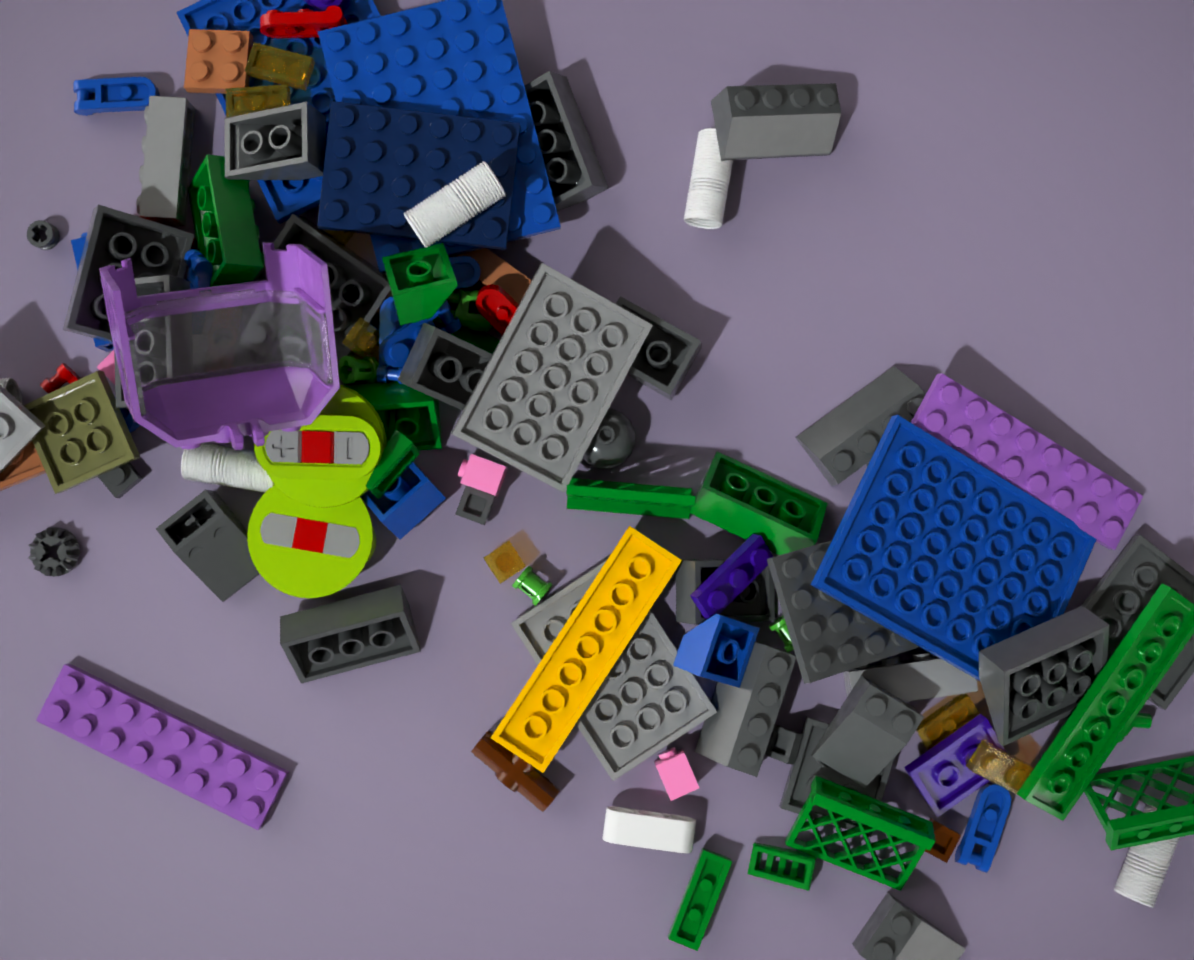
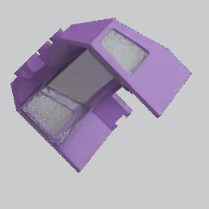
(226, 355)

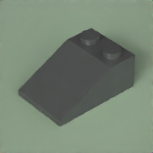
(276, 144)
(664, 354)
(444, 366)
(751, 605)
(867, 732)
(902, 934)

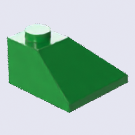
(419, 282)

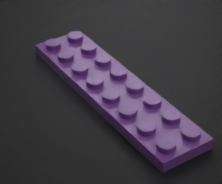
(1028, 460)
(162, 746)

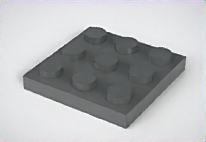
(807, 767)

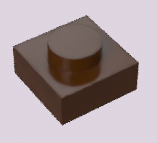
(945, 841)

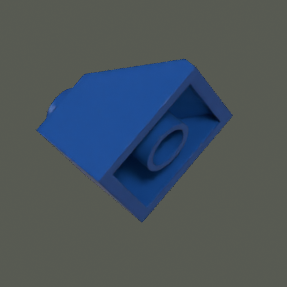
(405, 501)
(717, 649)

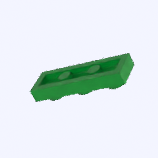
(699, 899)

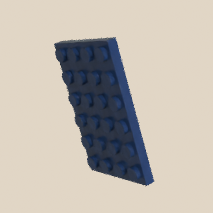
(394, 158)

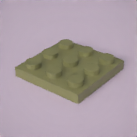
(81, 432)

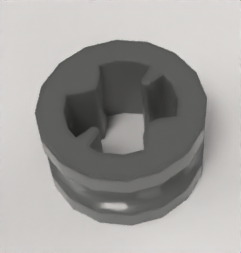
(51, 232)

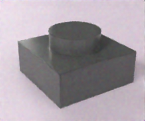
(121, 479)
(475, 505)
(784, 744)

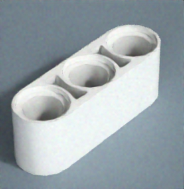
(649, 829)

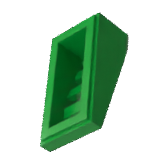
(394, 461)
(796, 856)

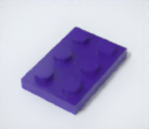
(942, 770)

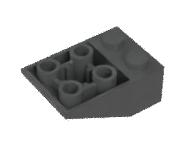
(211, 544)

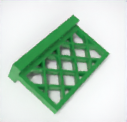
(629, 498)
(870, 816)
(1142, 827)

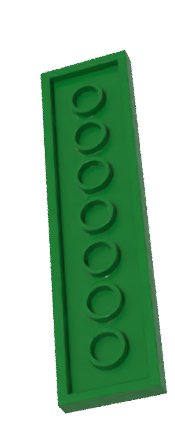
(1111, 703)

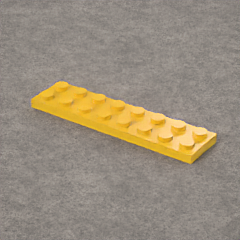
(586, 649)

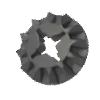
(68, 551)

